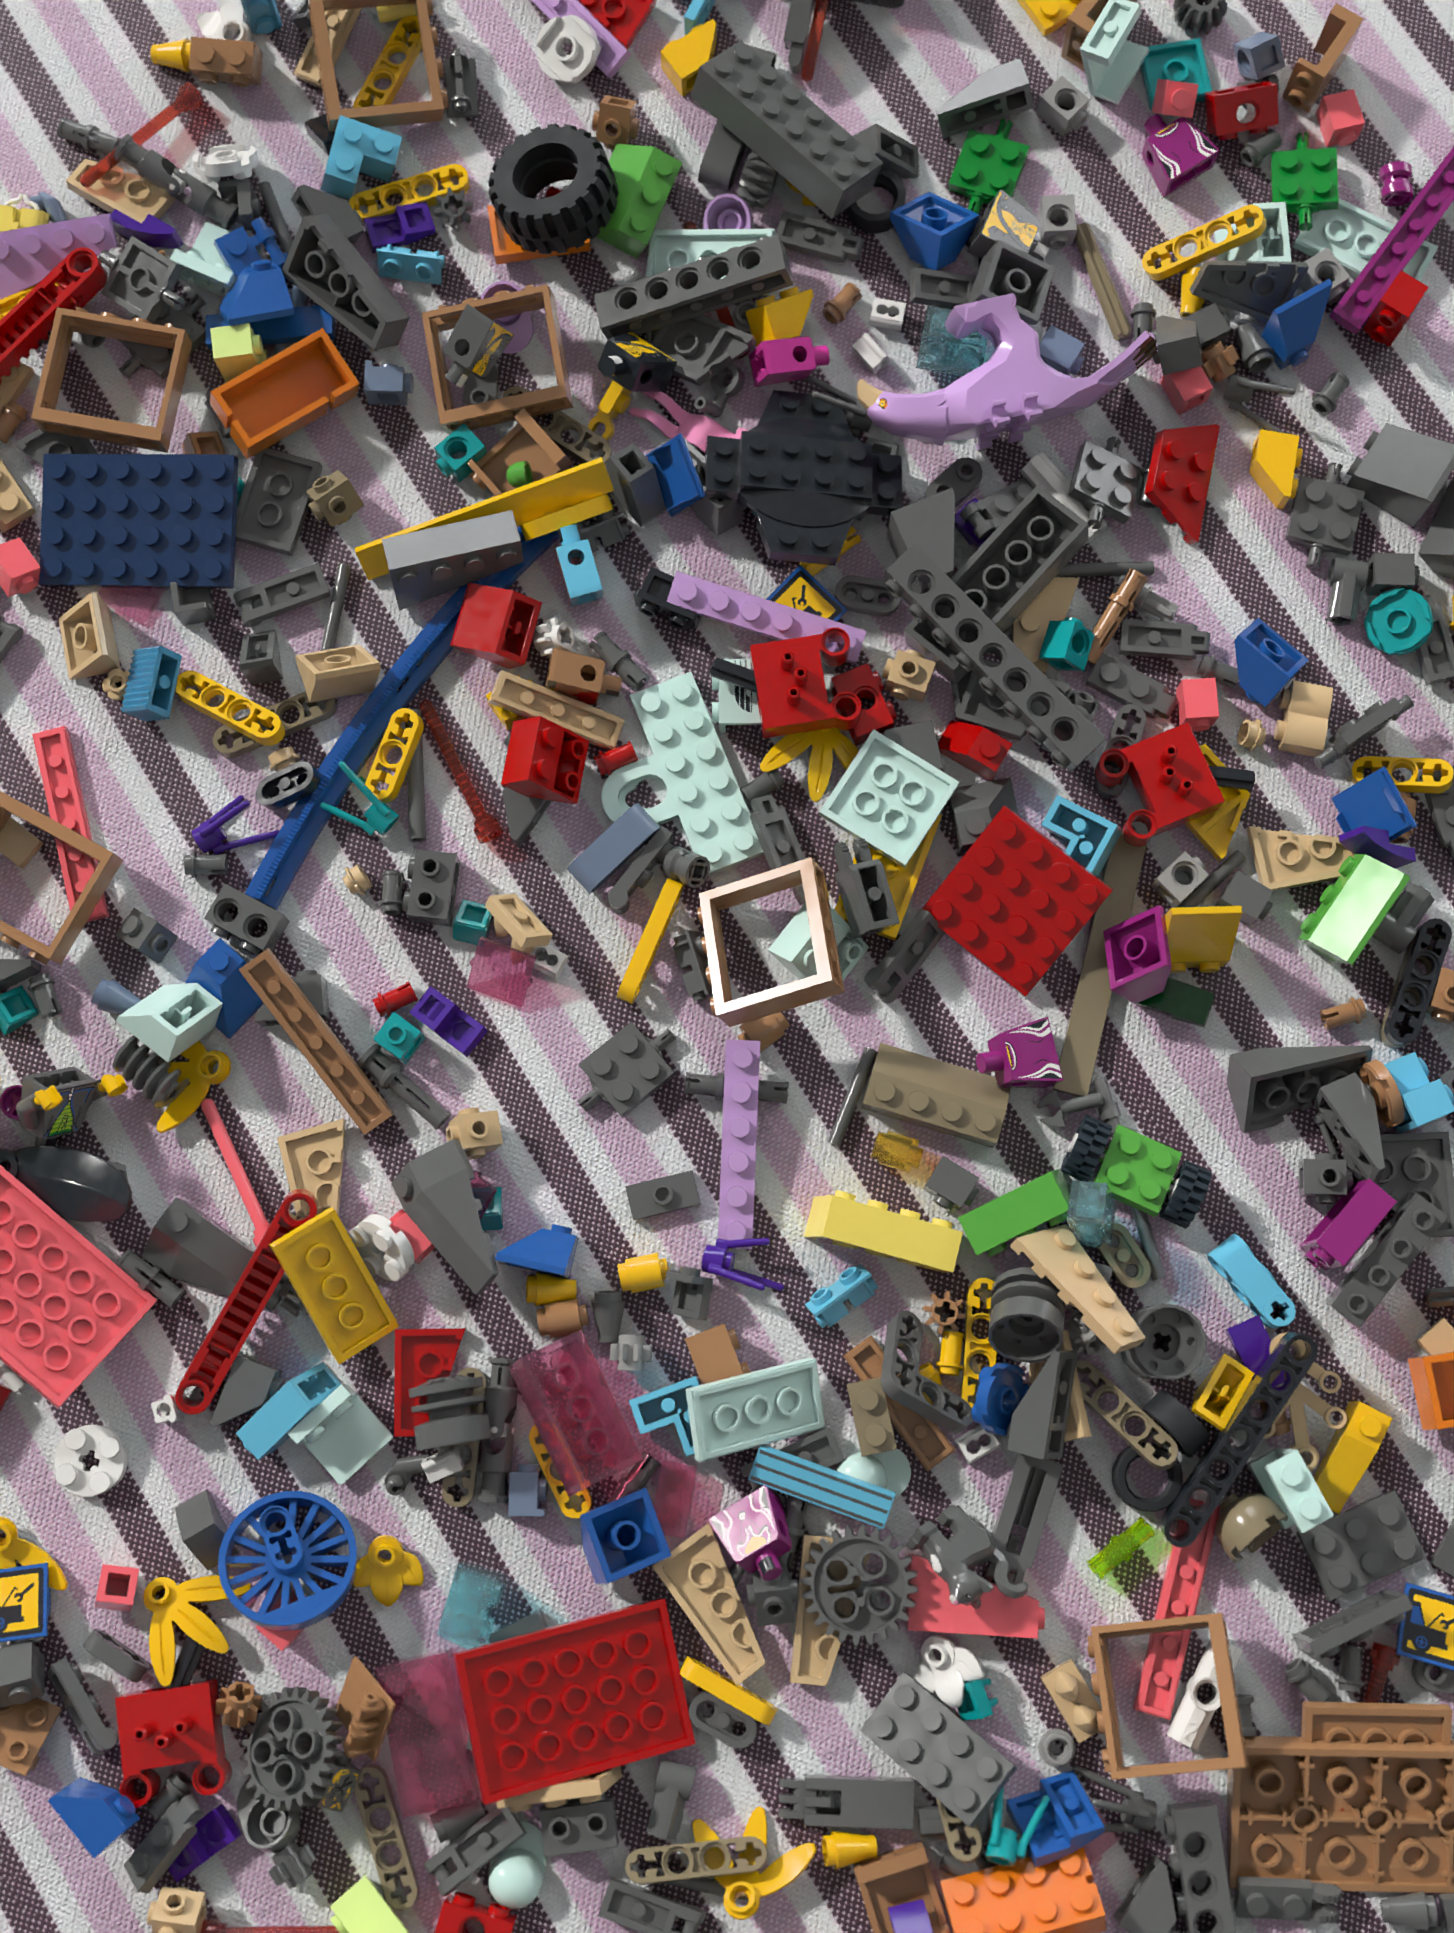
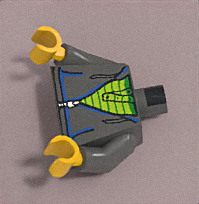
(58, 1101)

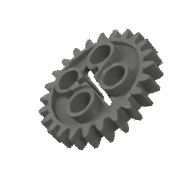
(867, 1617)
(292, 1749)

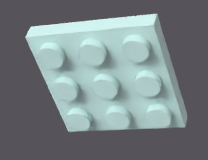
(889, 798)

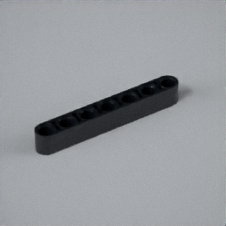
(1238, 1456)

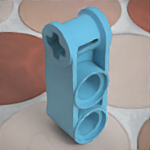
(1251, 1281)

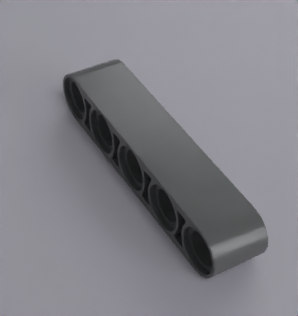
(726, 149)

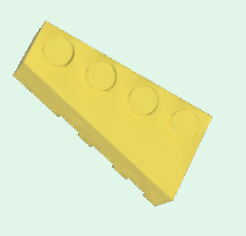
(884, 1232)

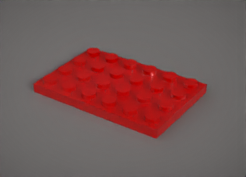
(573, 1700)

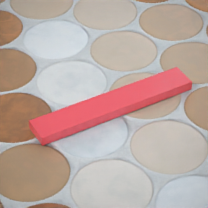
(67, 808)
(1177, 1599)

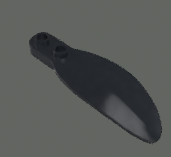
(71, 1182)

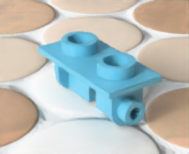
(404, 265)
(853, 1285)

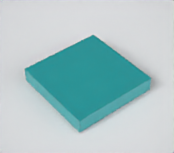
(1176, 62)

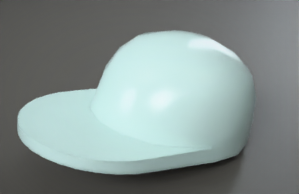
(883, 1469)
(519, 1871)

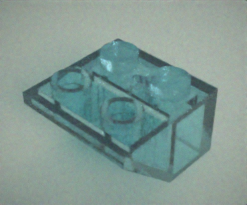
(943, 352)
(469, 1605)

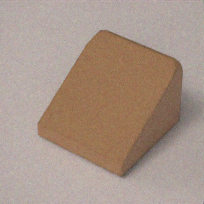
(203, 443)

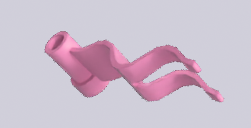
(692, 426)

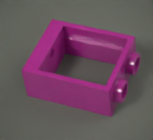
(1347, 1225)

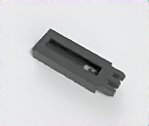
(797, 32)
(1026, 1505)
(864, 1801)

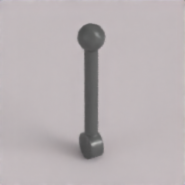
(1318, 1119)

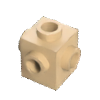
(908, 675)
(476, 1132)
(177, 1911)

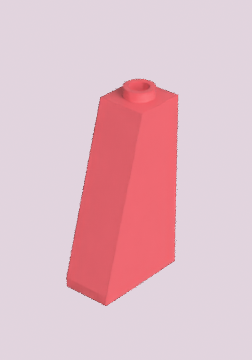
(995, 1616)

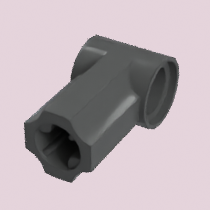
(1346, 582)
(1400, 922)
(672, 1791)
(932, 1828)

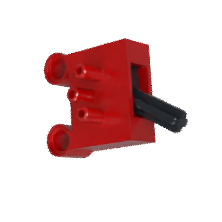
(792, 683)
(1170, 781)
(172, 1728)

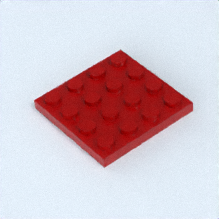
(1016, 900)

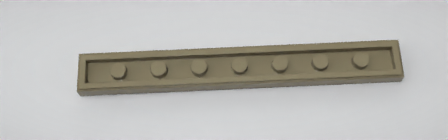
(1093, 985)

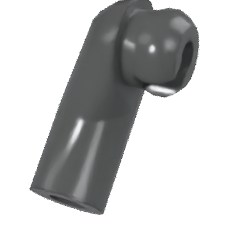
(402, 1472)
(953, 1867)

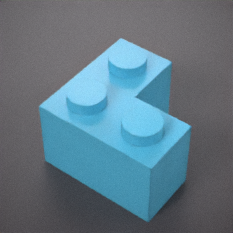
(356, 150)
(1088, 833)
(1420, 1098)
(666, 1407)

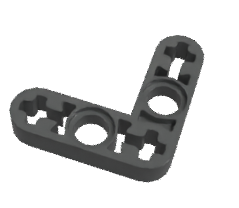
(948, 1408)

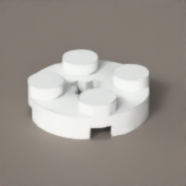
(584, 54)
(225, 161)
(382, 1249)
(71, 1470)

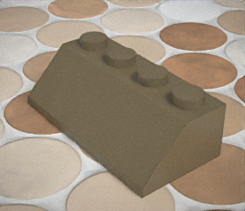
(936, 1095)

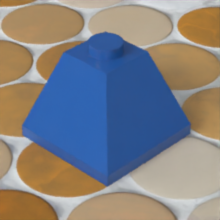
(933, 229)
(257, 295)
(1295, 325)
(1265, 662)
(220, 975)
(543, 1252)
(622, 1537)
(94, 1813)

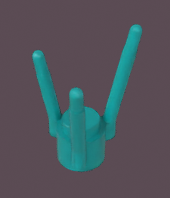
(379, 814)
(1002, 1844)

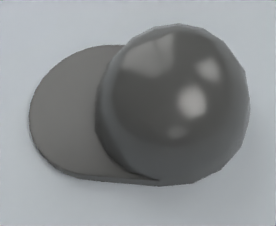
(265, 1827)

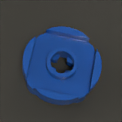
(995, 1383)

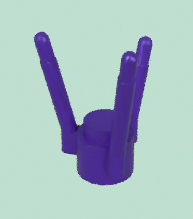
(211, 833)
(720, 1261)

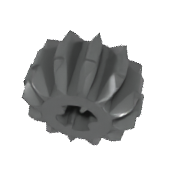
(1200, 14)
(757, 181)

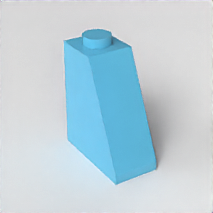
(286, 1409)

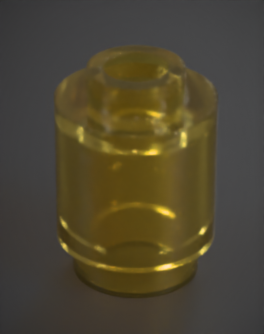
(897, 1151)

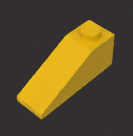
(1350, 1453)

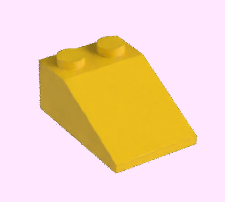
(1201, 936)

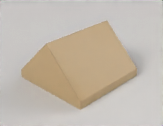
(89, 638)
(337, 672)

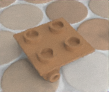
(364, 1712)
(24, 1732)

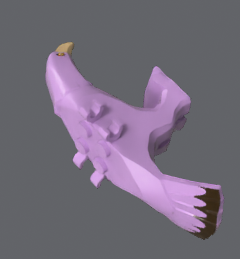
(1006, 391)

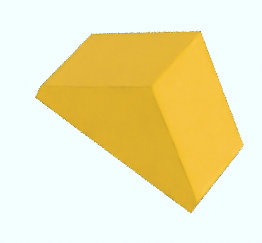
(1221, 1391)

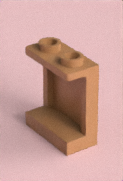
(1078, 27)
(1334, 42)
(523, 443)
(897, 1879)

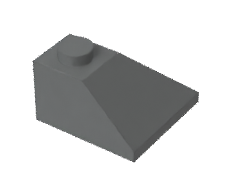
(975, 807)

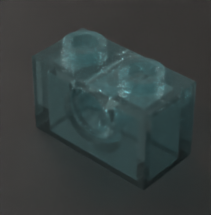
(1091, 1213)

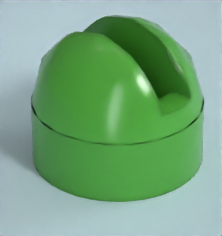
(519, 474)

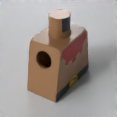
(570, 670)

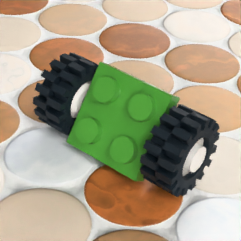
(1137, 1171)

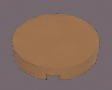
(1385, 1092)

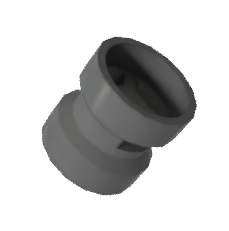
(686, 867)

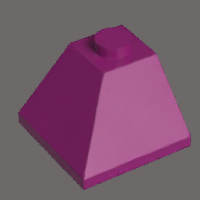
(1138, 955)

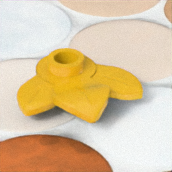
(390, 1574)

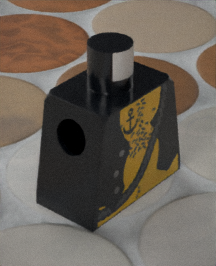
(636, 364)

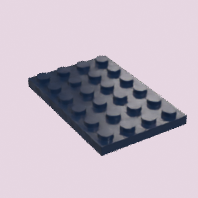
(138, 520)

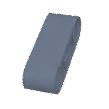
(613, 848)

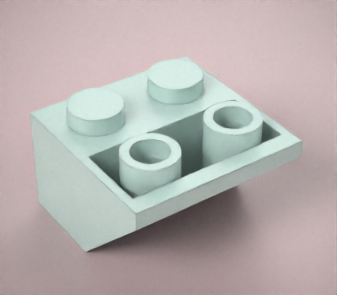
(1270, 246)
(795, 947)
(172, 1018)

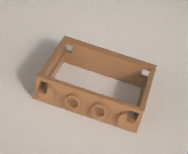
(384, 114)
(503, 409)
(102, 429)
(88, 898)
(823, 985)
(1108, 1718)

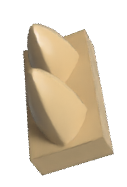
(516, 919)
(1073, 1699)

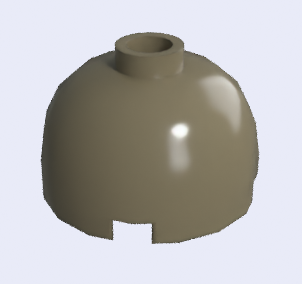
(1247, 1523)

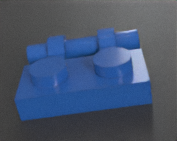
(240, 251)

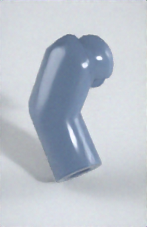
(50, 205)

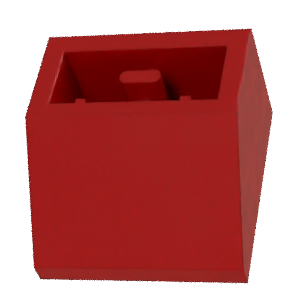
(496, 625)
(545, 761)

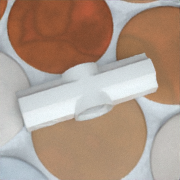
(1045, 474)
(1193, 1715)

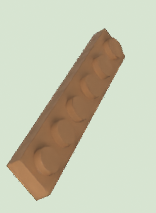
(316, 1041)

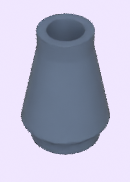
(113, 997)

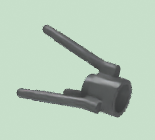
(1241, 390)
(856, 413)
(1135, 1811)

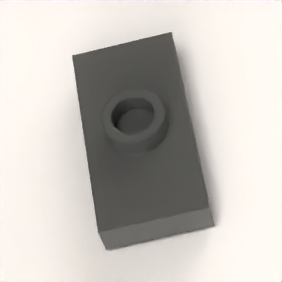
(662, 1195)

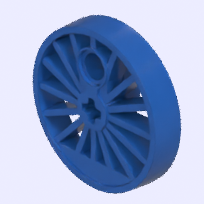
(272, 1565)

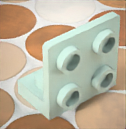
(204, 264)
(342, 1433)

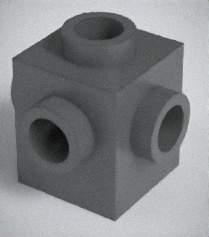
(1312, 1181)
(775, 1592)

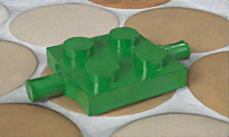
(988, 165)
(1305, 180)

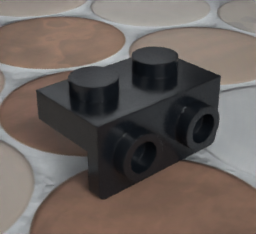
(653, 601)

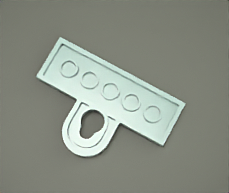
(694, 771)

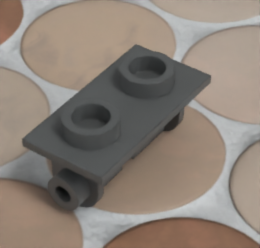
(461, 85)
(606, 527)
(690, 953)

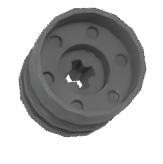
(1025, 1316)
(1181, 1345)
(449, 1412)

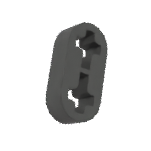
(116, 1655)

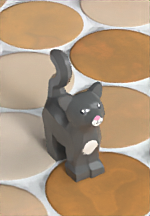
(965, 1550)

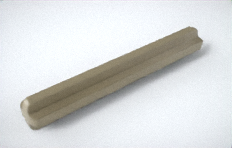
(1102, 282)

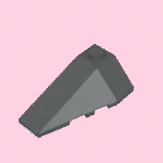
(1281, 1079)
(442, 1204)

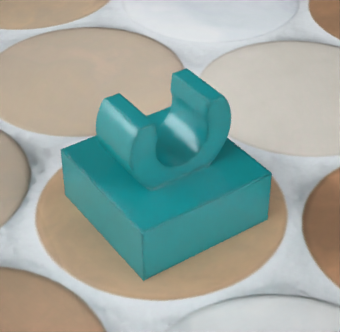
(975, 1700)

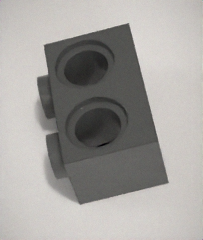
(249, 916)

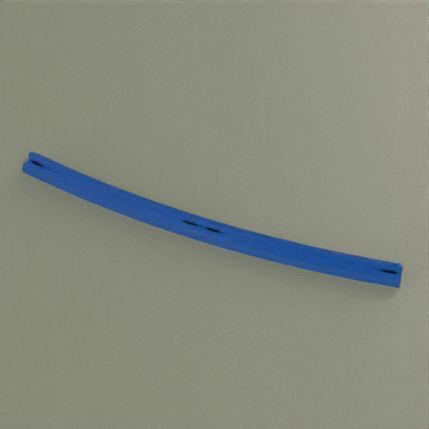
(368, 730)

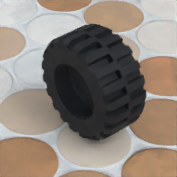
(543, 159)

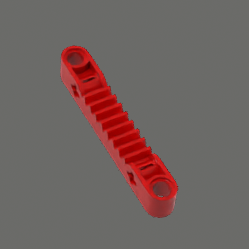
(36, 311)
(241, 1309)

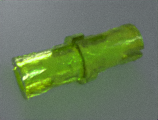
(1120, 1548)

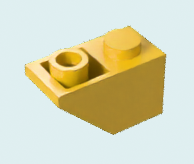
(684, 56)
(779, 317)
(1274, 463)

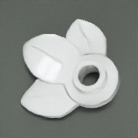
(225, 23)
(950, 1672)

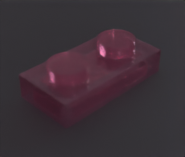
(674, 1497)

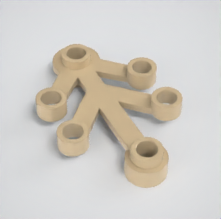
(1304, 1395)

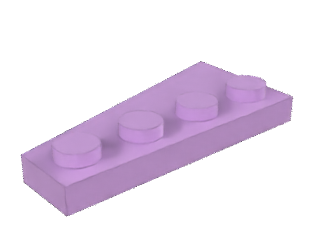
(35, 251)

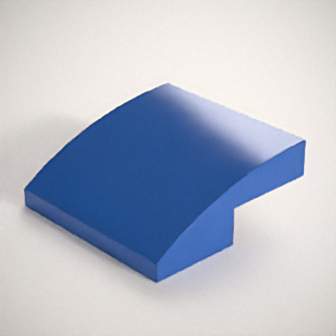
(1066, 1823)

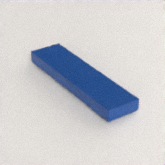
(283, 329)

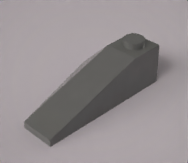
(199, 1251)

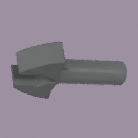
(1067, 1106)

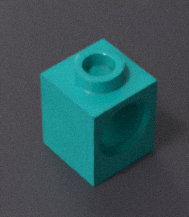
(459, 441)
(1067, 645)
(399, 1038)

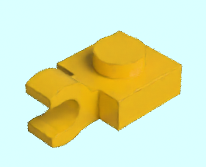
(613, 403)

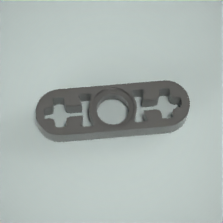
(1135, 732)

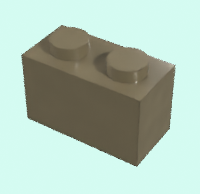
(871, 1416)

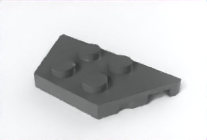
(701, 346)
(980, 709)

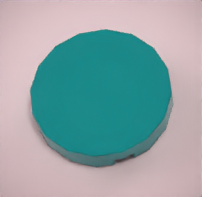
(1398, 621)

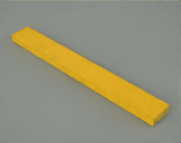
(526, 502)

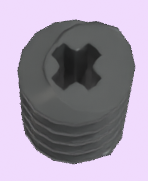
(148, 1074)

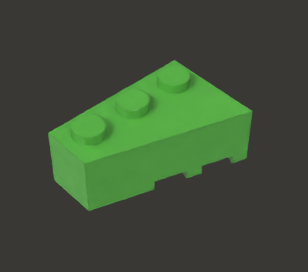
(1017, 1213)

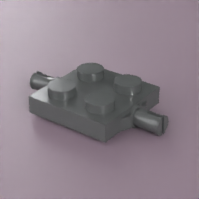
(142, 280)
(159, 358)
(1104, 482)
(1324, 516)
(1359, 730)
(626, 1069)

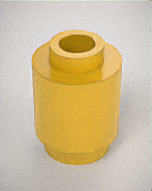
(643, 1273)

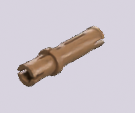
(1119, 606)

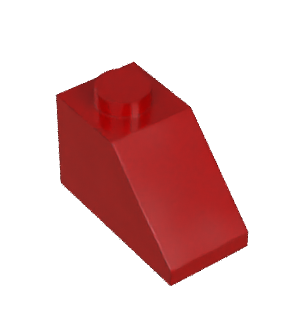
(974, 748)

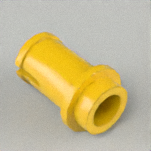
(950, 1353)

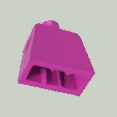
(786, 360)

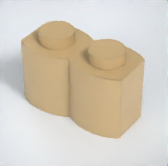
(1304, 718)

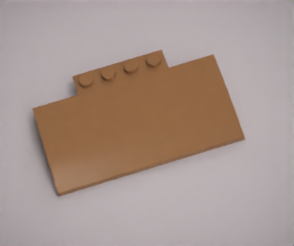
(1375, 1761)

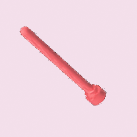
(236, 1169)

